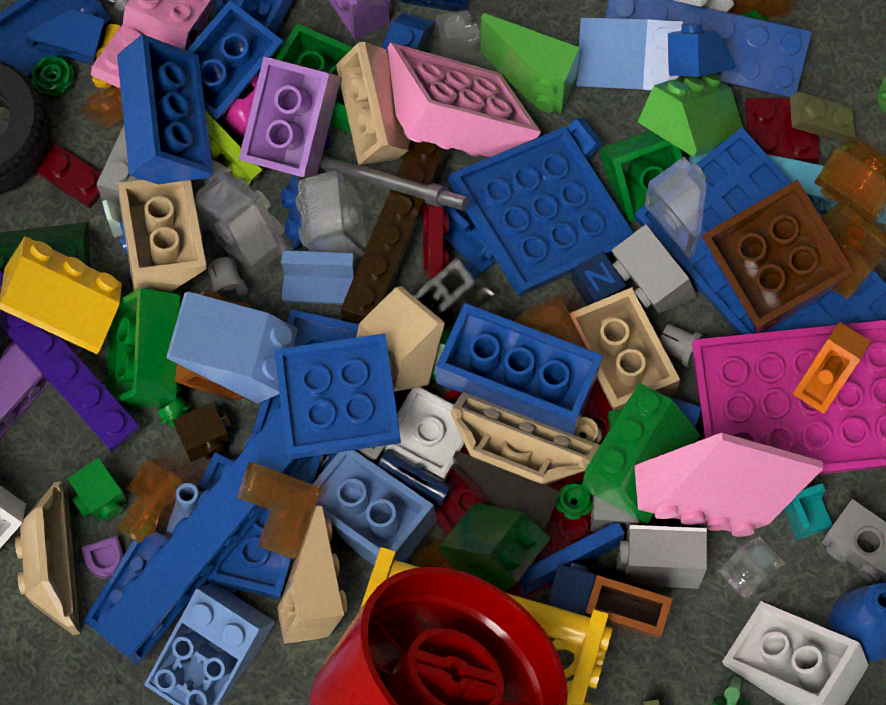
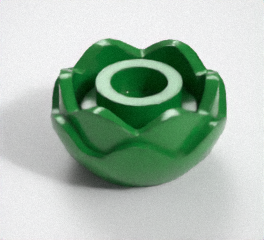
(51, 67)

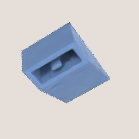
(209, 648)

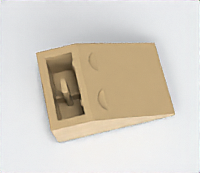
(311, 595)

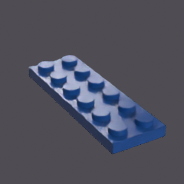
(765, 53)

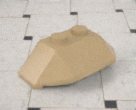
(519, 441)
(49, 559)

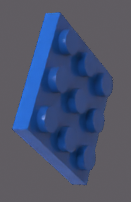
(337, 396)

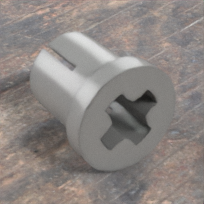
(227, 279)
(678, 343)

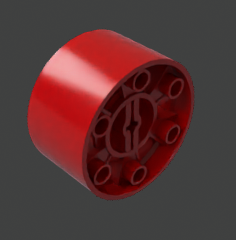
(441, 642)

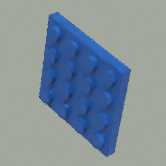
(540, 209)

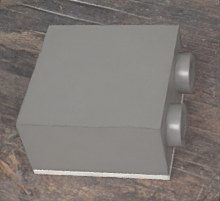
(663, 556)

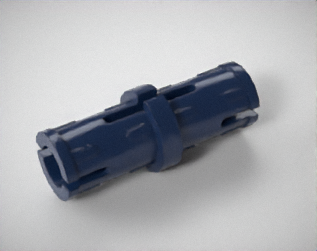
(437, 489)

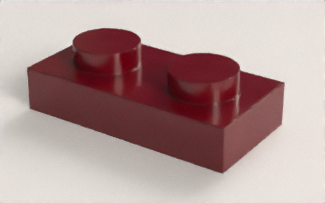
(70, 176)
(434, 226)

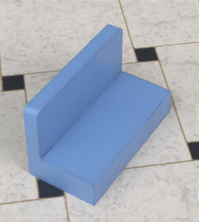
(316, 276)

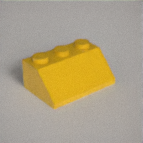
(59, 294)

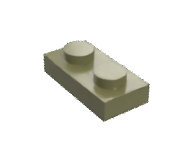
(822, 117)

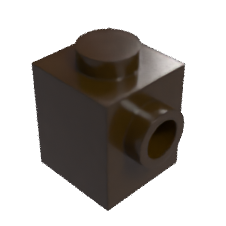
(203, 432)

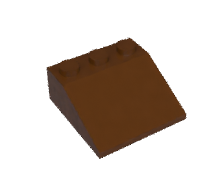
(777, 256)

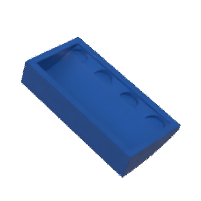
(28, 14)

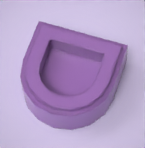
(103, 556)

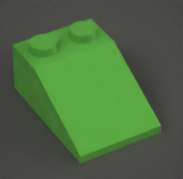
(532, 62)

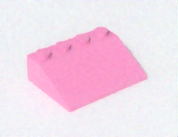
(456, 104)
(723, 483)

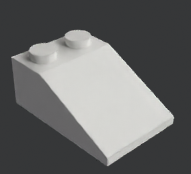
(796, 659)

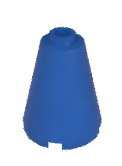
(862, 617)

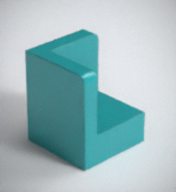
(808, 513)

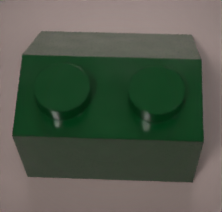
(494, 544)

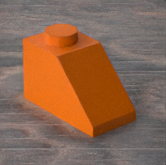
(831, 367)

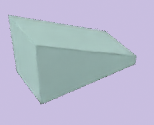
(114, 217)

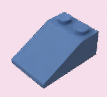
(624, 53)
(230, 345)
(372, 507)

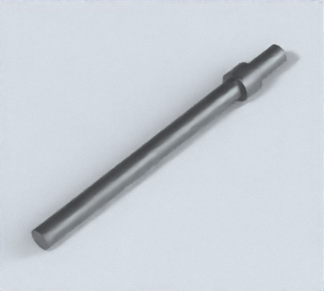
(433, 194)

